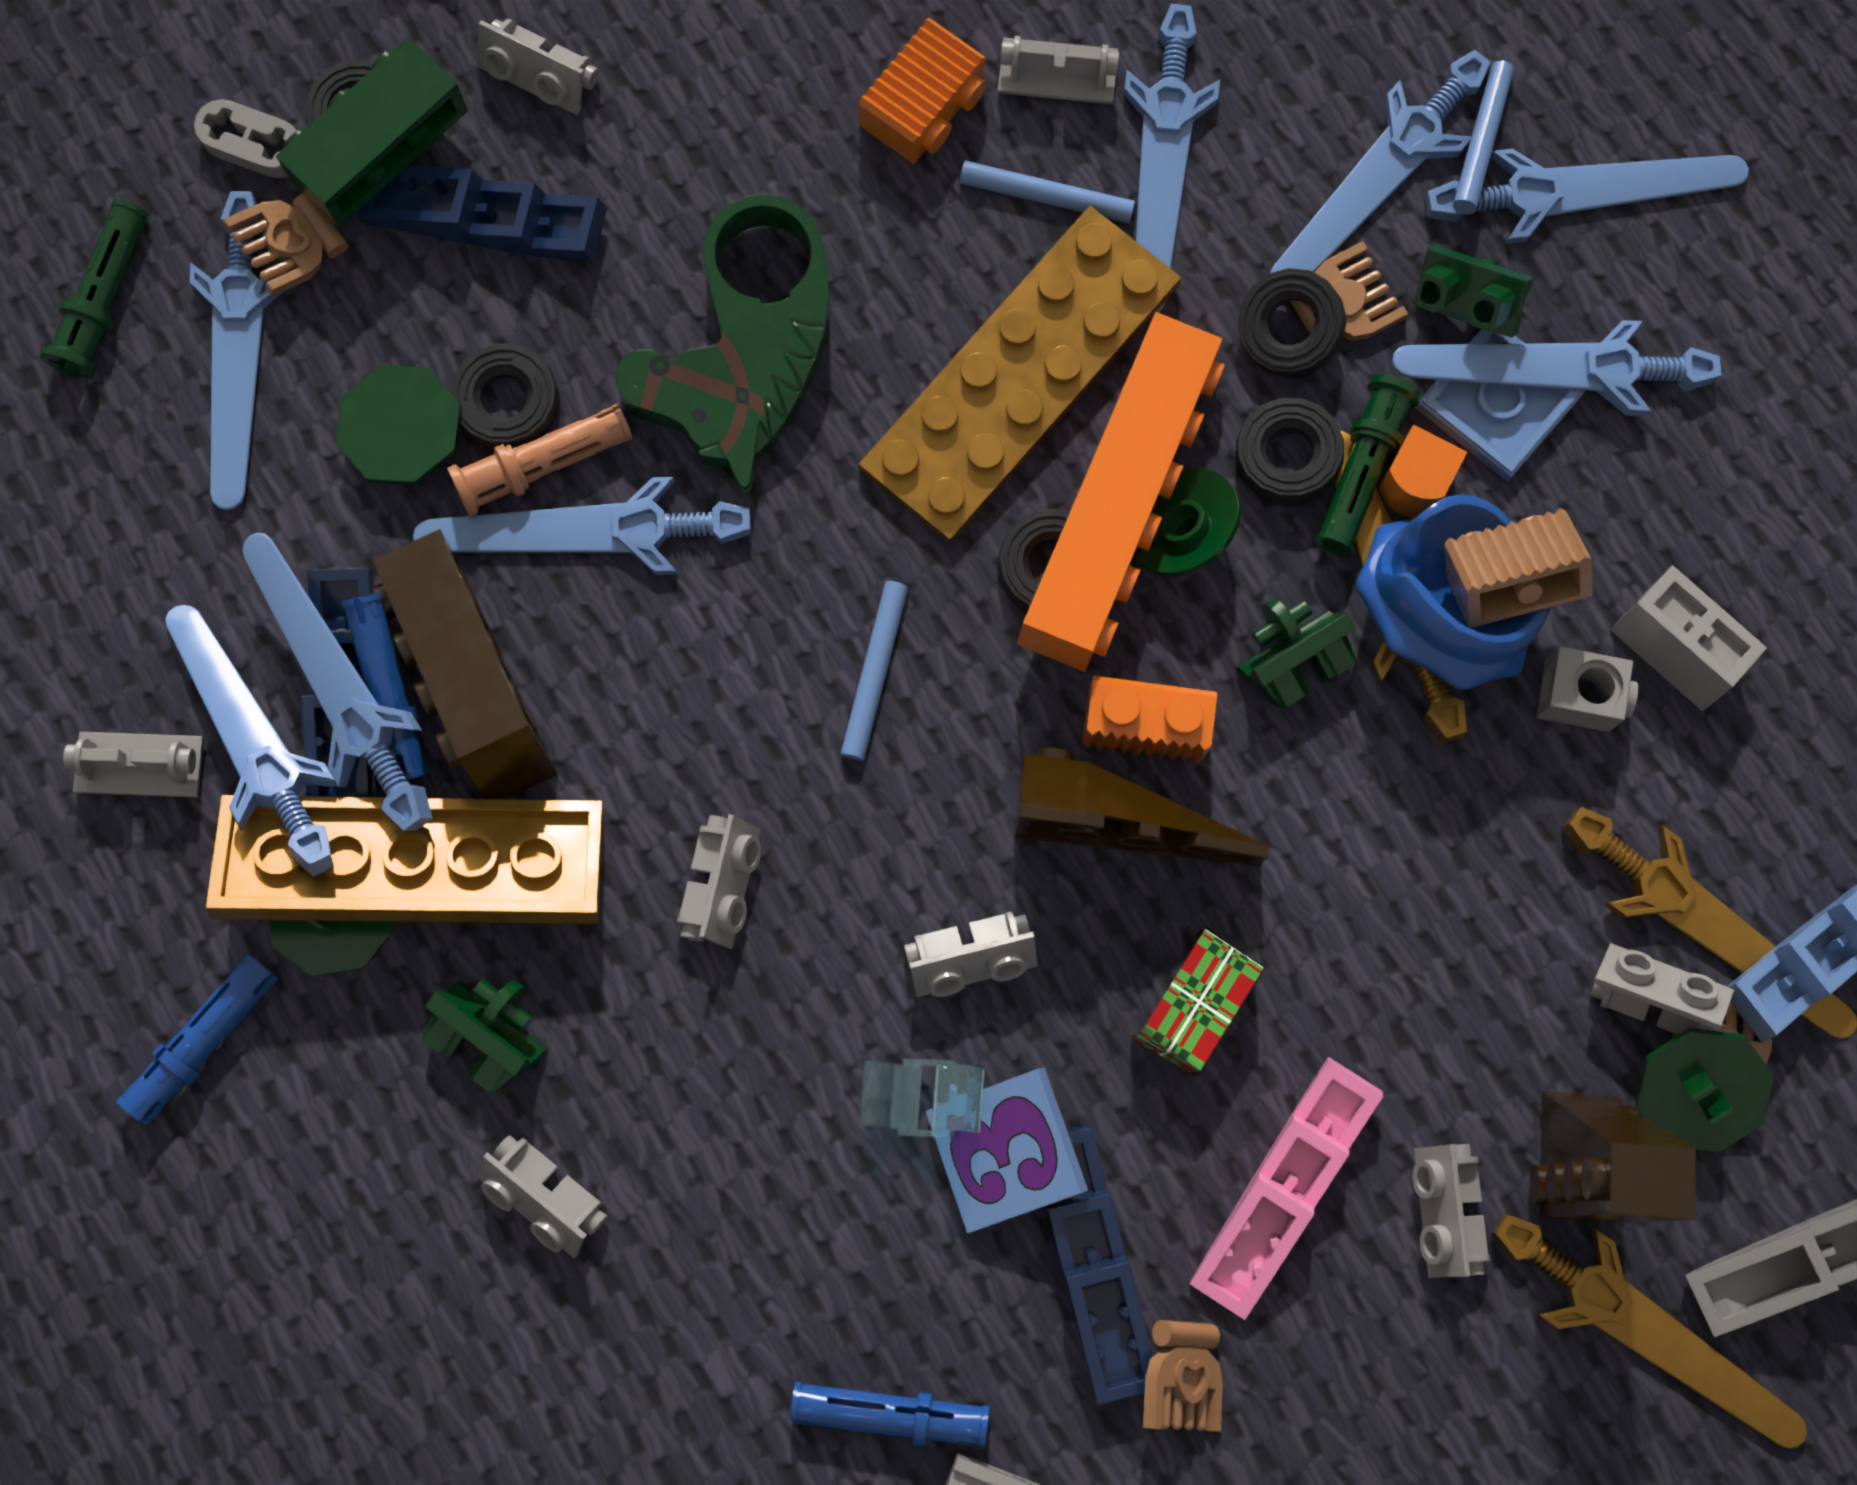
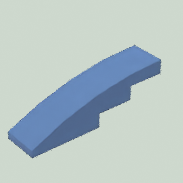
(1799, 969)

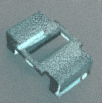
(894, 1090)

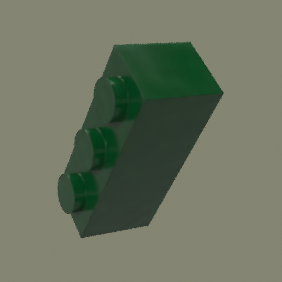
(372, 132)

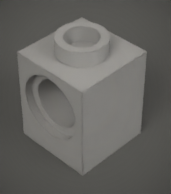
(1560, 694)

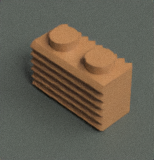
(1518, 568)

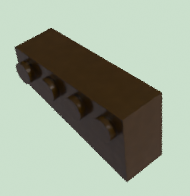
(461, 669)
(1610, 1164)

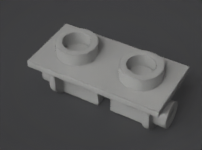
(520, 58)
(1058, 70)
(136, 764)
(729, 853)
(944, 966)
(1633, 981)
(519, 1184)
(1449, 1240)

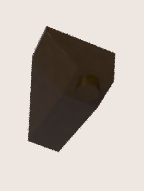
(1095, 808)

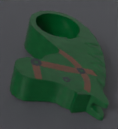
(749, 385)

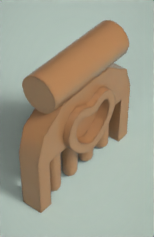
(293, 236)
(1355, 296)
(1186, 1375)

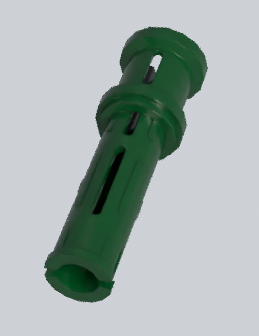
(87, 314)
(1369, 435)

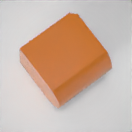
(1420, 472)

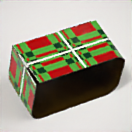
(1200, 1002)

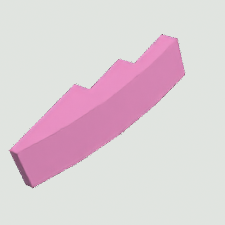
(1286, 1188)

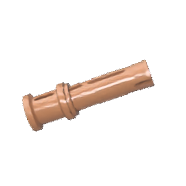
(514, 468)

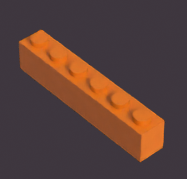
(1119, 492)

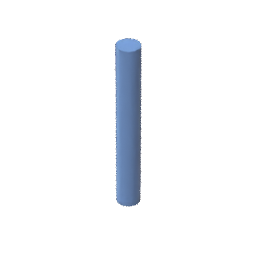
(1483, 138)
(1045, 191)
(874, 671)

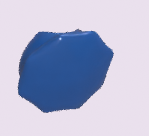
(1415, 608)

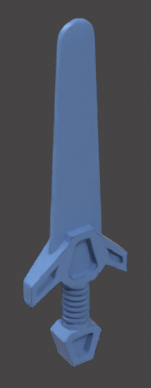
(1166, 134)
(1409, 139)
(1553, 191)
(236, 335)
(1597, 367)
(606, 528)
(357, 720)
(265, 766)

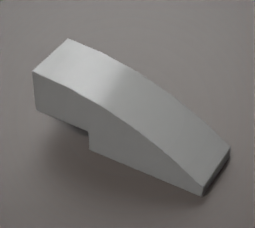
(1778, 1271)

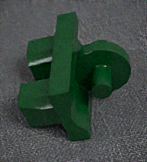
(1472, 290)
(1320, 638)
(490, 1023)

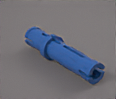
(383, 675)
(189, 1049)
(890, 1415)

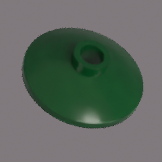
(1199, 504)

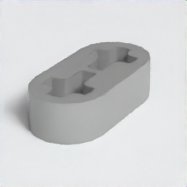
(242, 150)

